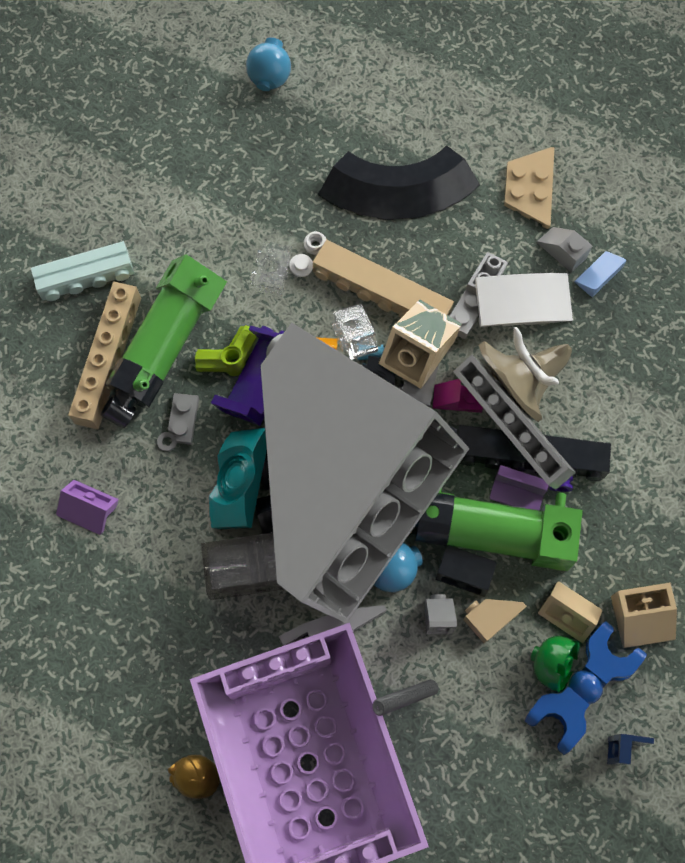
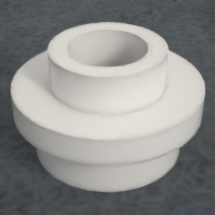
(312, 237)

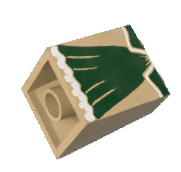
(419, 343)

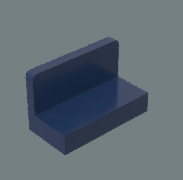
(621, 745)

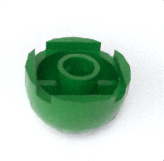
(554, 661)

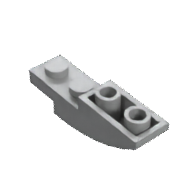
(467, 307)

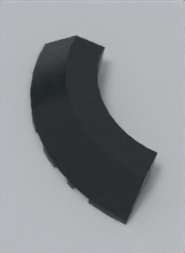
(399, 190)

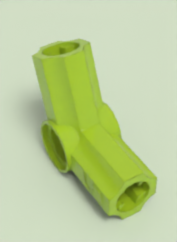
(219, 360)

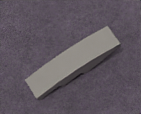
(357, 620)

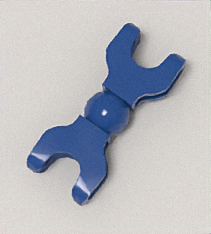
(585, 688)

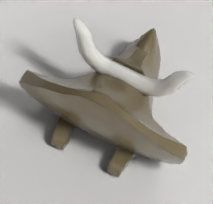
(528, 374)

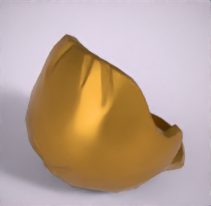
(194, 776)

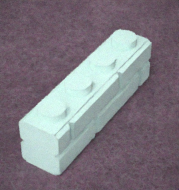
(82, 271)

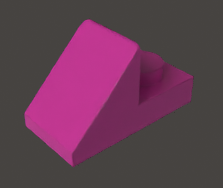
(454, 396)

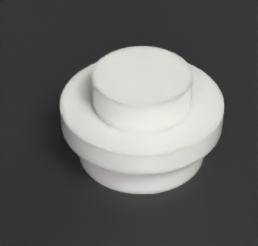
(301, 265)

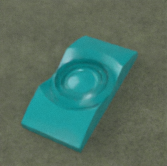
(238, 479)

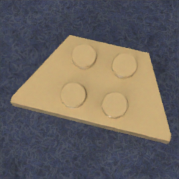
(530, 186)

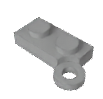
(181, 421)

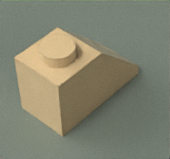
(491, 616)

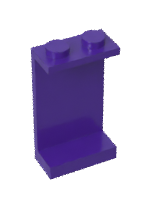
(247, 395)

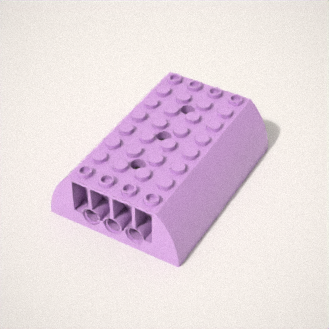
(262, 749)

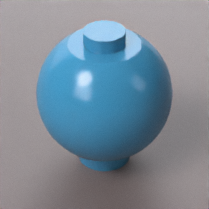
(268, 65)
(400, 570)

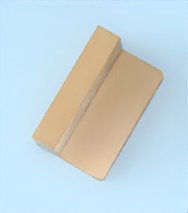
(570, 612)

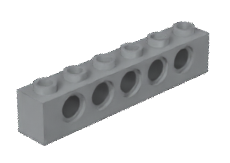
(514, 422)

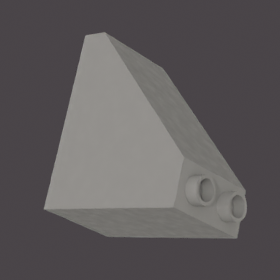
(345, 468)

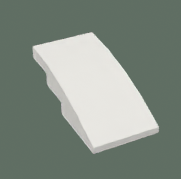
(523, 299)

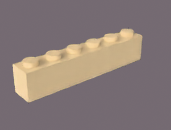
(373, 281)

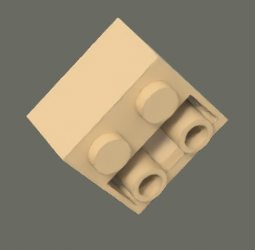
(645, 615)

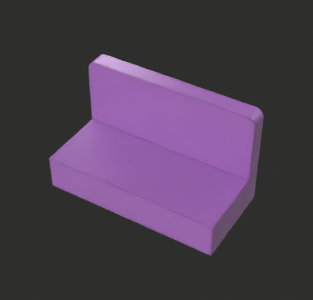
(518, 489)
(85, 506)

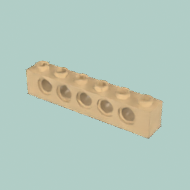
(104, 355)

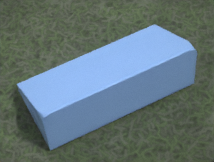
(600, 273)

